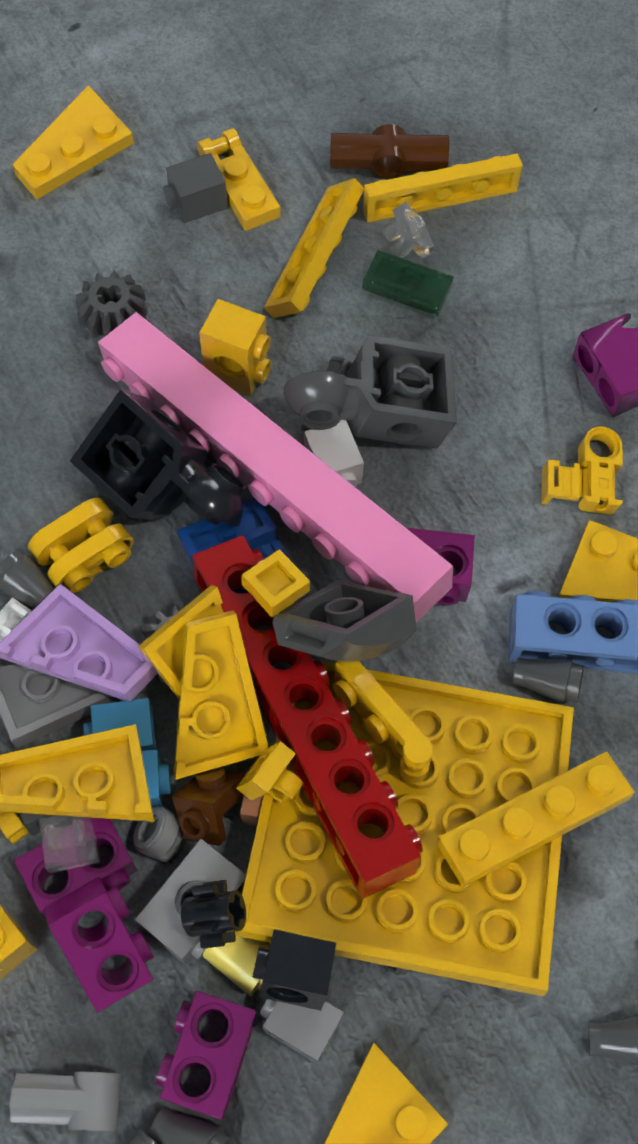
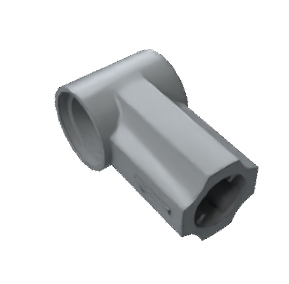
(80, 1101)

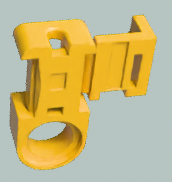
(589, 478)

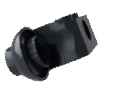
(155, 465)

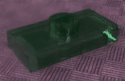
(407, 282)

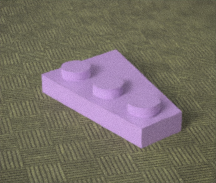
(78, 646)

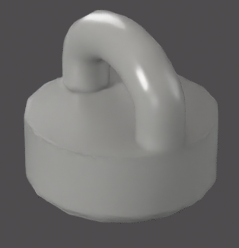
(159, 838)

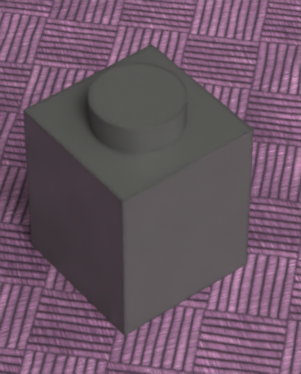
(196, 188)

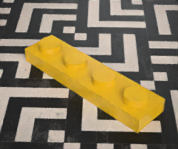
(443, 187)
(314, 249)
(534, 818)

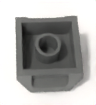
(347, 622)

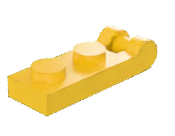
(245, 187)
(384, 719)

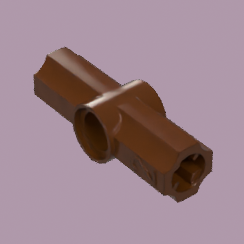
(389, 151)

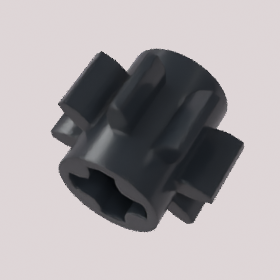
(213, 914)

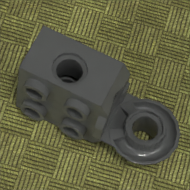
(389, 393)

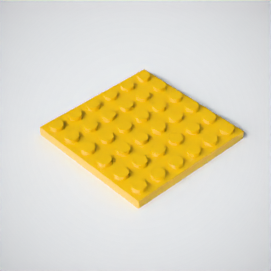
(480, 933)

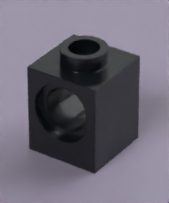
(295, 969)

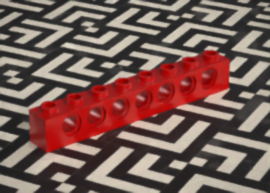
(368, 861)

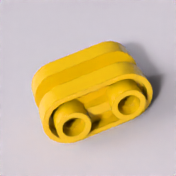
(81, 545)

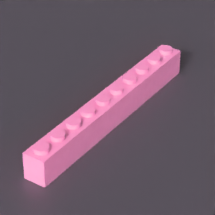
(276, 466)

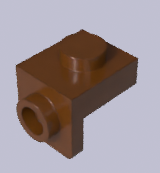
(204, 801)

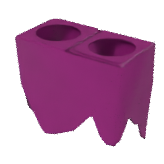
(611, 363)

